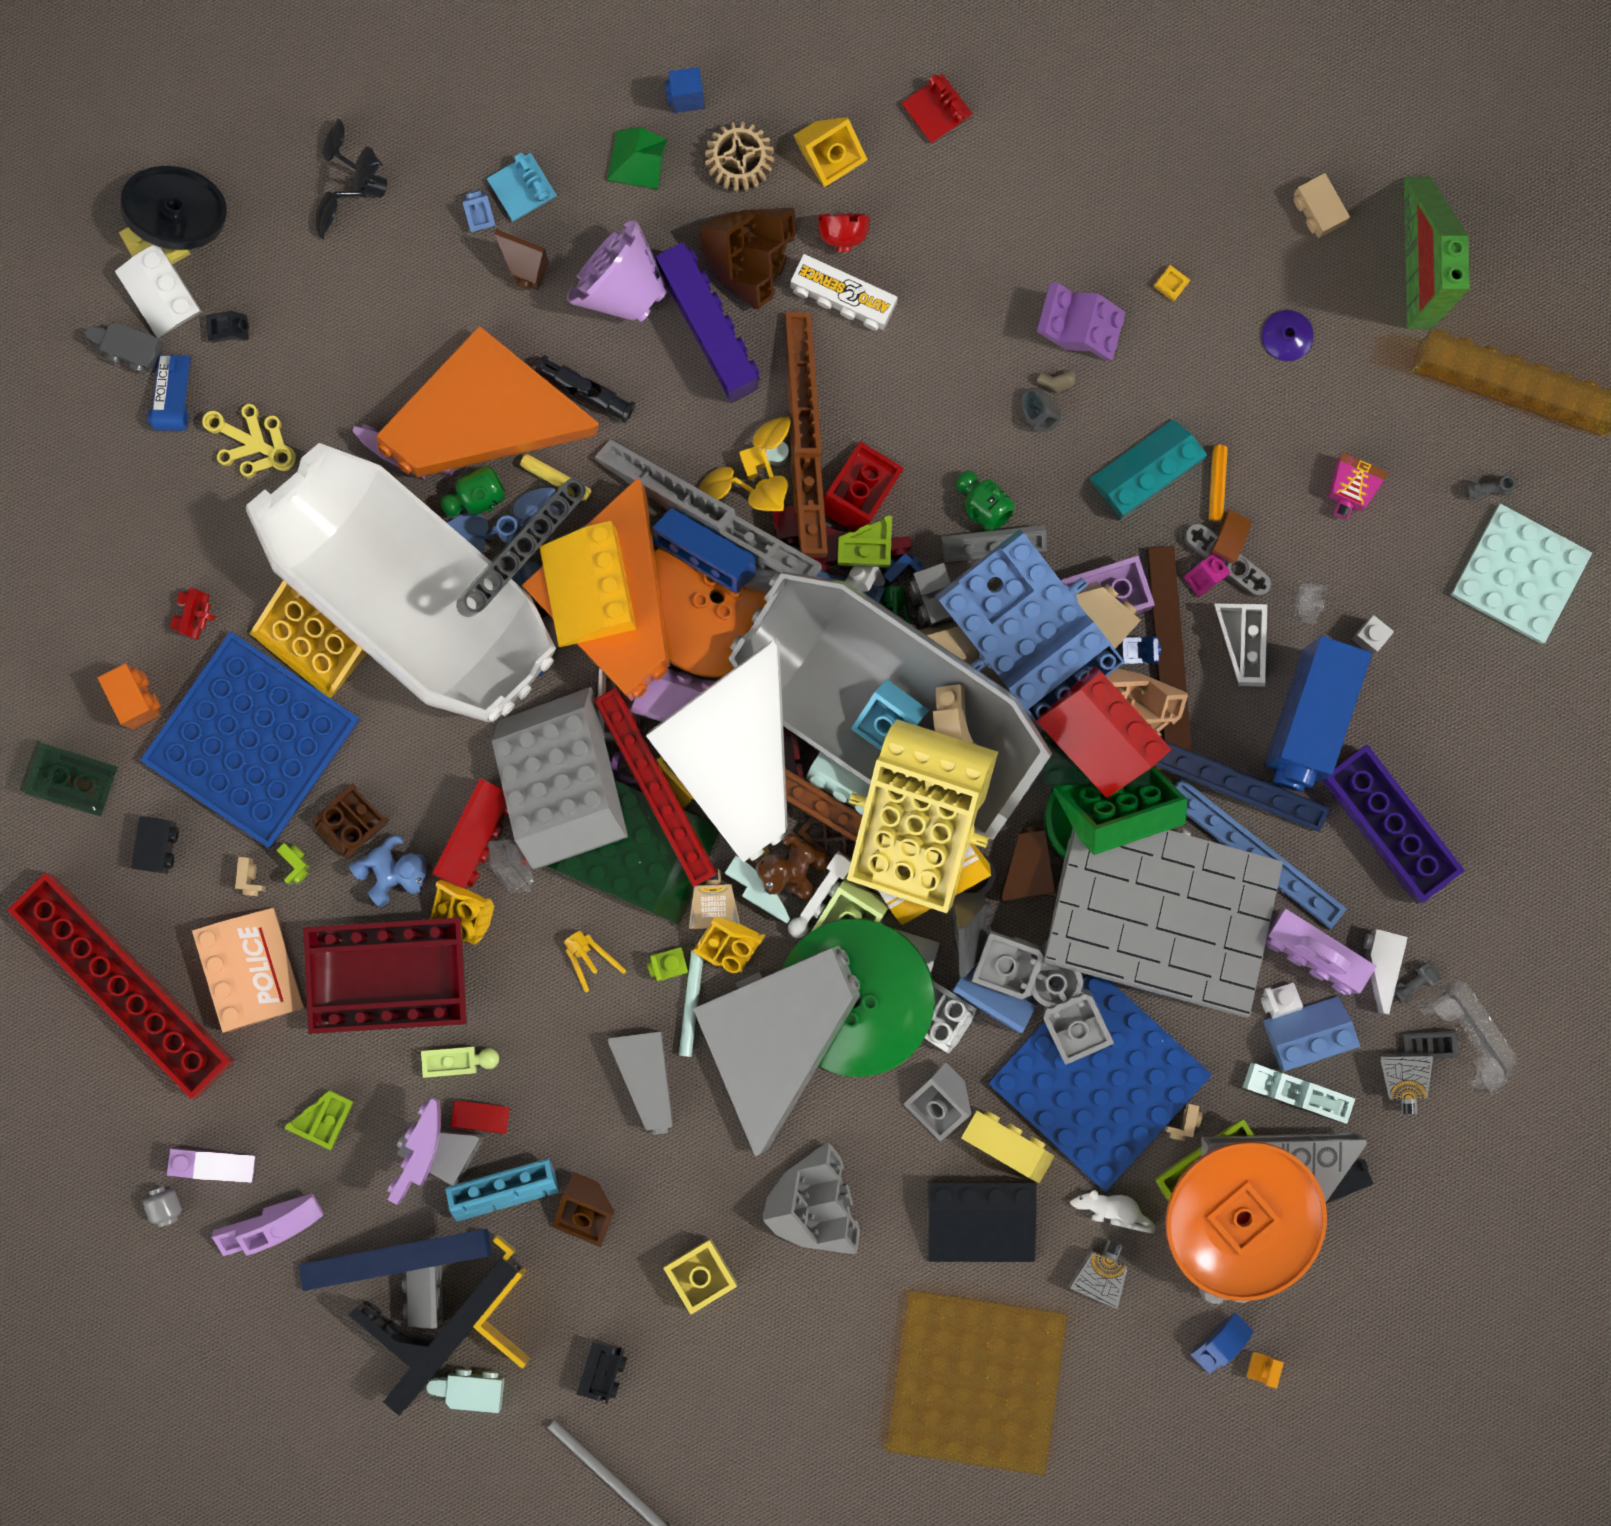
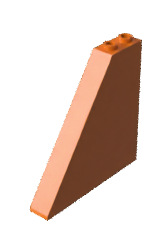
(480, 410)
(640, 655)

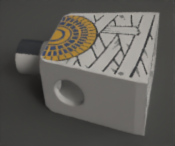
(1407, 1078)
(1101, 1275)

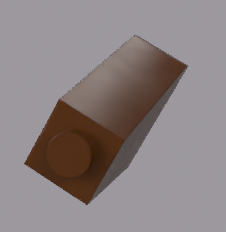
(1029, 867)

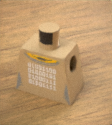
(712, 901)

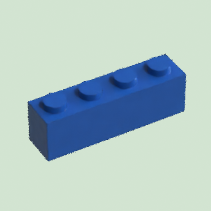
(704, 550)

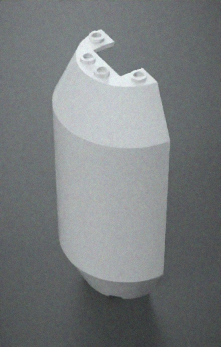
(392, 584)

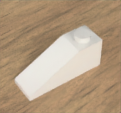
(1385, 952)

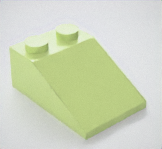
(853, 901)

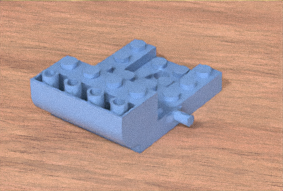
(1028, 626)

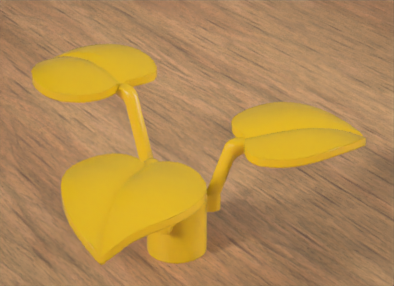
(769, 492)

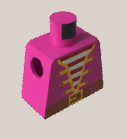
(1354, 484)

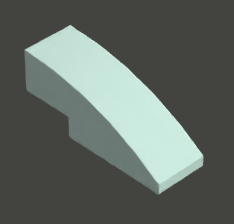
(755, 893)

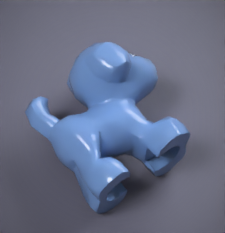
(408, 871)

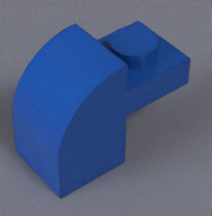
(1224, 1343)

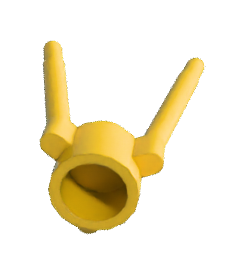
(579, 946)

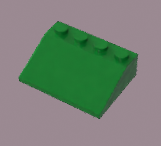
(1123, 816)

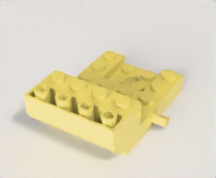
(921, 814)

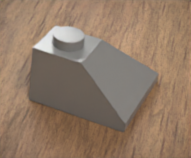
(940, 1102)

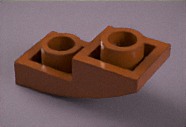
(1231, 536)

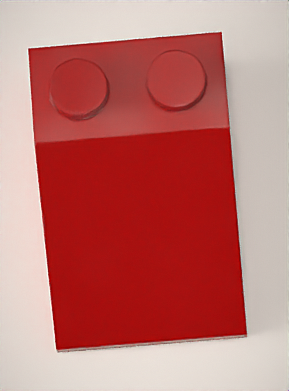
(861, 487)

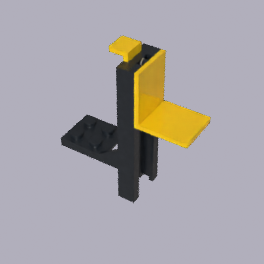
(428, 1356)

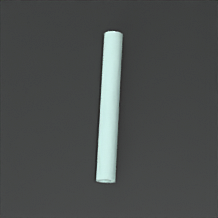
(691, 1002)

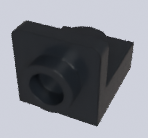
(227, 326)

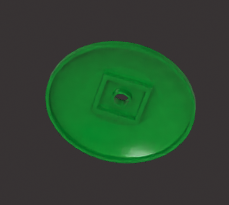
(893, 991)

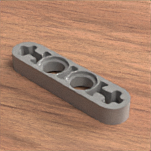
(1248, 586)

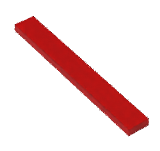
(655, 786)

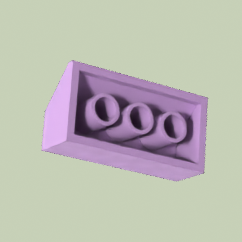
(1125, 578)
(669, 694)

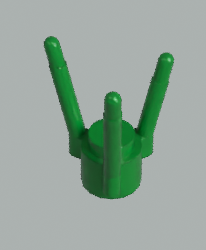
(895, 600)

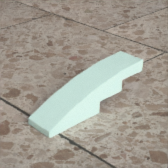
(1298, 1093)

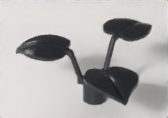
(363, 177)

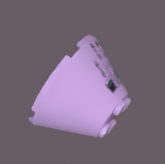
(620, 277)

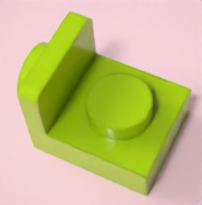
(667, 964)

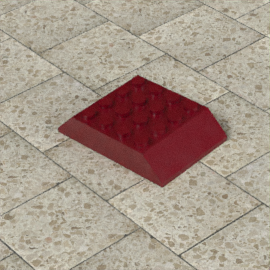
(385, 975)

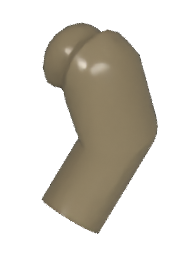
(1058, 383)

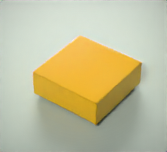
(1171, 283)

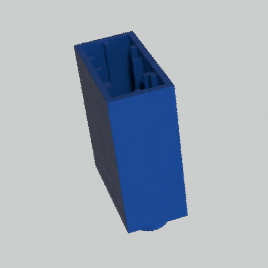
(1316, 713)

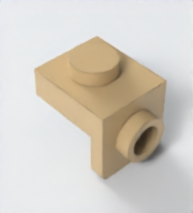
(1190, 1120)

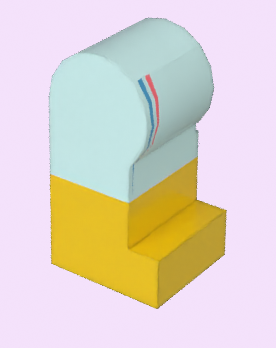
(753, 460)

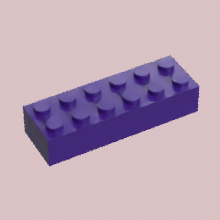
(708, 324)
(1392, 825)

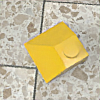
(830, 148)

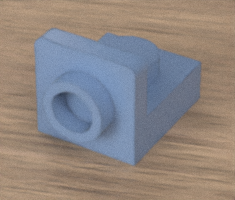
(478, 210)

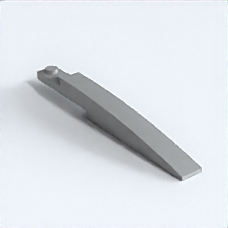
(705, 510)

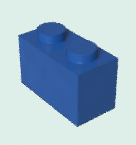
(685, 90)

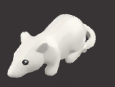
(1119, 1208)

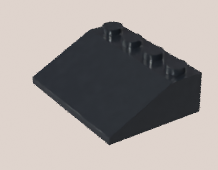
(982, 1221)

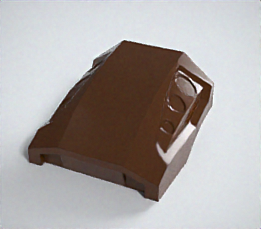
(348, 822)

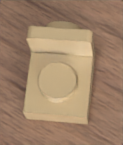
(245, 873)

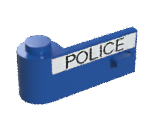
(169, 401)

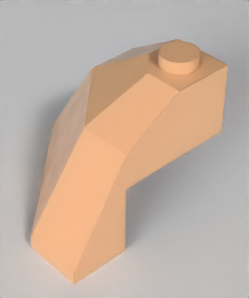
(1151, 698)

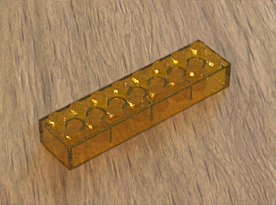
(1514, 381)

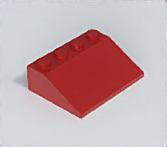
(1103, 733)

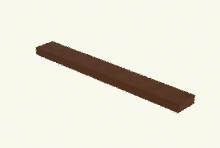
(1168, 630)

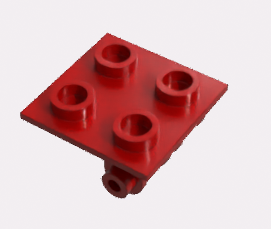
(937, 108)

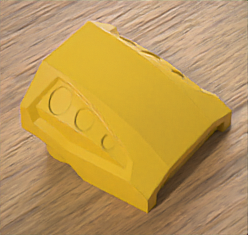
(458, 902)
(728, 944)

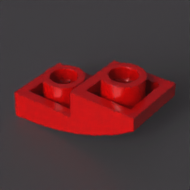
(479, 1117)

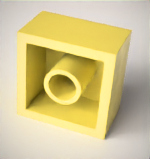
(700, 1276)

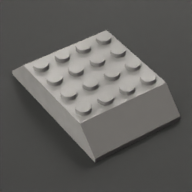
(558, 779)

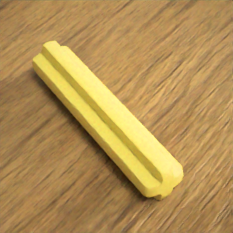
(548, 474)

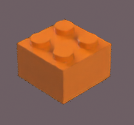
(129, 696)

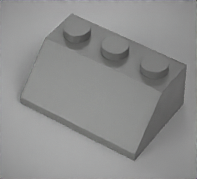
(424, 1297)

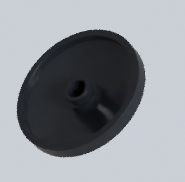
(173, 207)

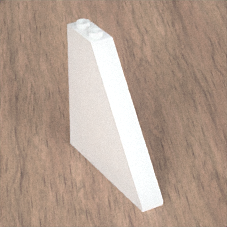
(732, 752)

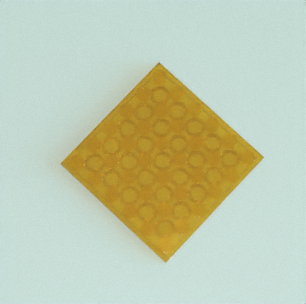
(976, 1382)

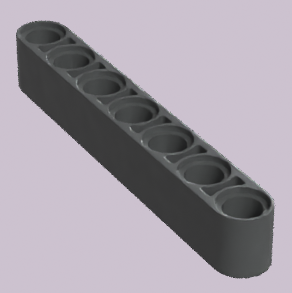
(513, 555)

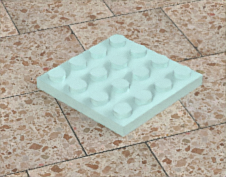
(1521, 574)

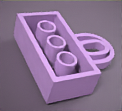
(1318, 952)

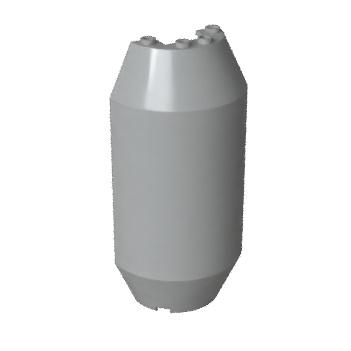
(843, 648)

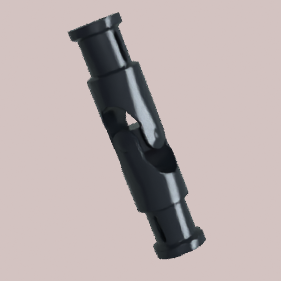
(573, 383)

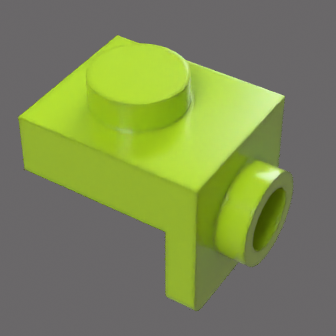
(293, 856)

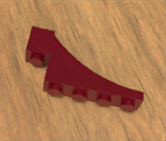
(787, 531)

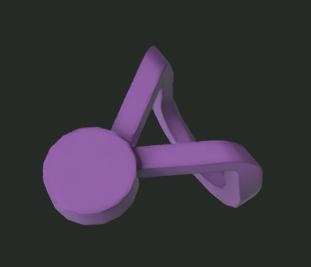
(615, 765)

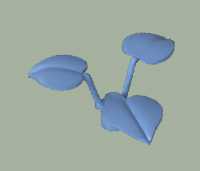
(475, 528)

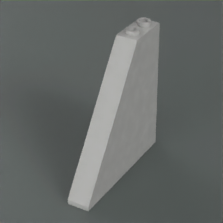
(775, 1036)

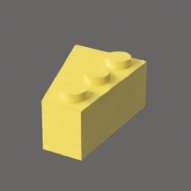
(1008, 1146)

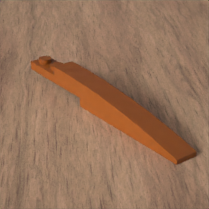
(805, 435)

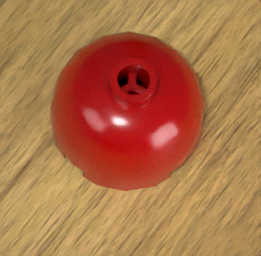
(843, 229)

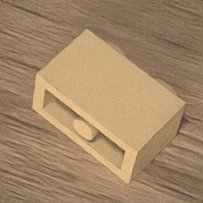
(1321, 206)

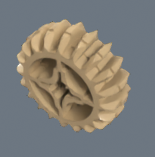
(749, 155)

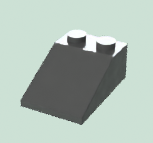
(970, 928)

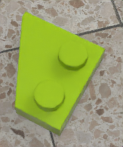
(323, 1119)

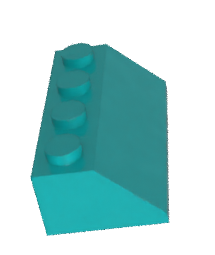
(1148, 468)

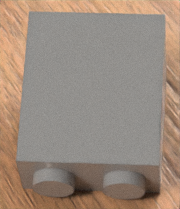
(452, 1155)

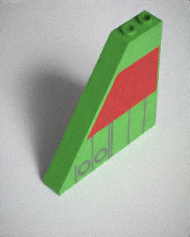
(1433, 254)

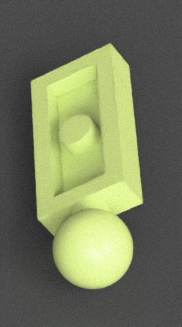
(457, 1061)

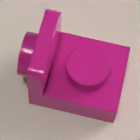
(1206, 574)

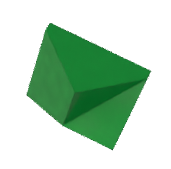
(637, 158)

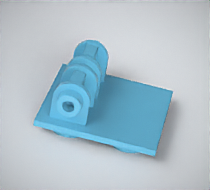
(521, 186)

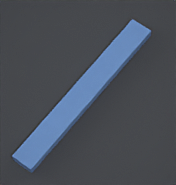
(1232, 834)

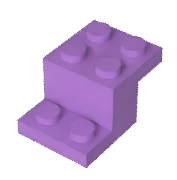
(1081, 321)

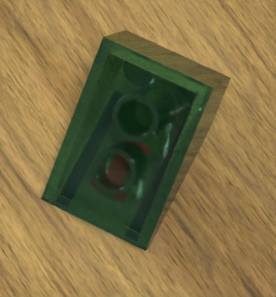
(68, 778)

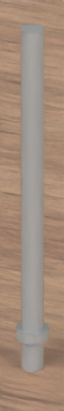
(606, 1475)

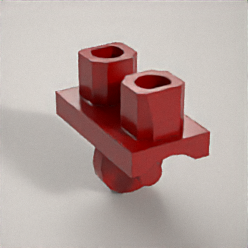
(194, 614)

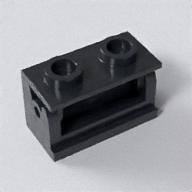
(154, 845)
(601, 1371)

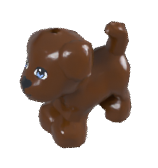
(791, 872)

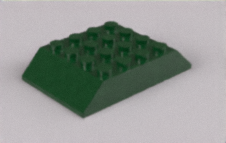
(643, 864)

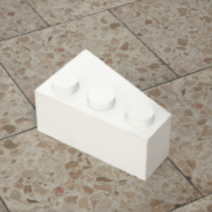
(1245, 637)

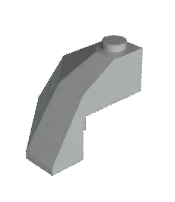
(813, 1205)

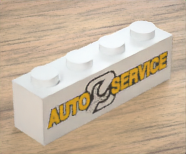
(843, 293)

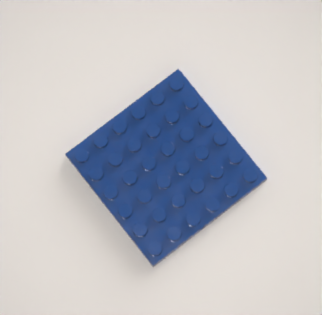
(250, 740)
(1110, 1101)

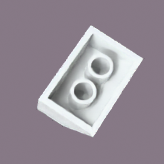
(158, 290)

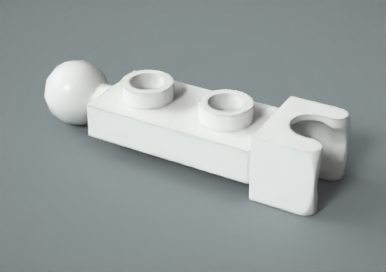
(838, 868)

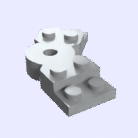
(1069, 1010)

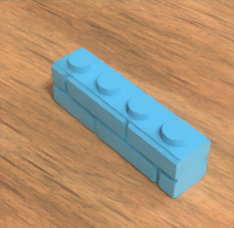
(502, 1190)

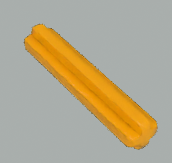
(1217, 485)

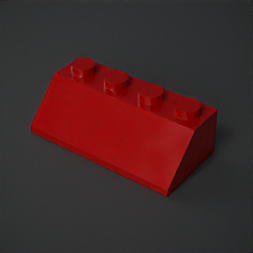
(471, 836)

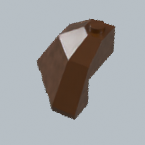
(749, 250)

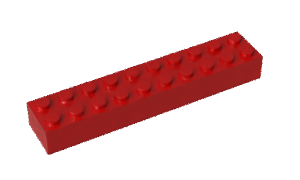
(121, 985)

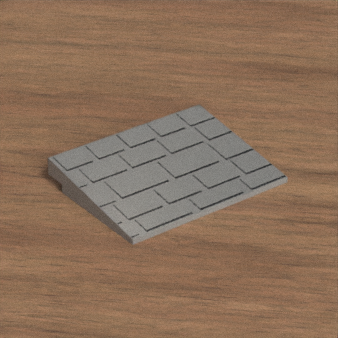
(1167, 917)

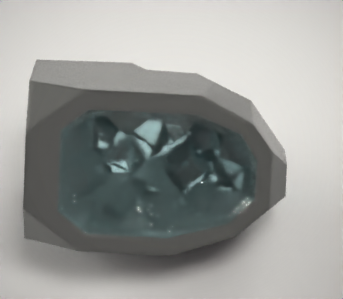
(1040, 410)

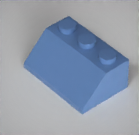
(1003, 1007)
(1311, 1034)

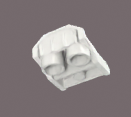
(949, 1020)

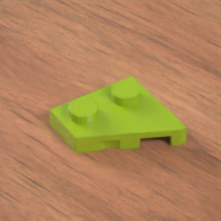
(867, 546)

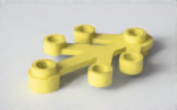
(253, 443)

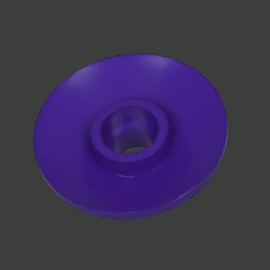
(1285, 347)

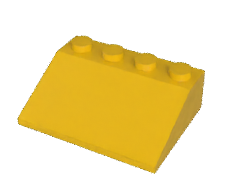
(587, 585)
(307, 641)

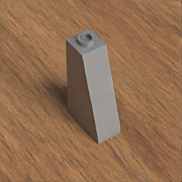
(645, 1074)

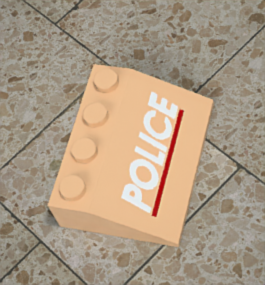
(248, 969)

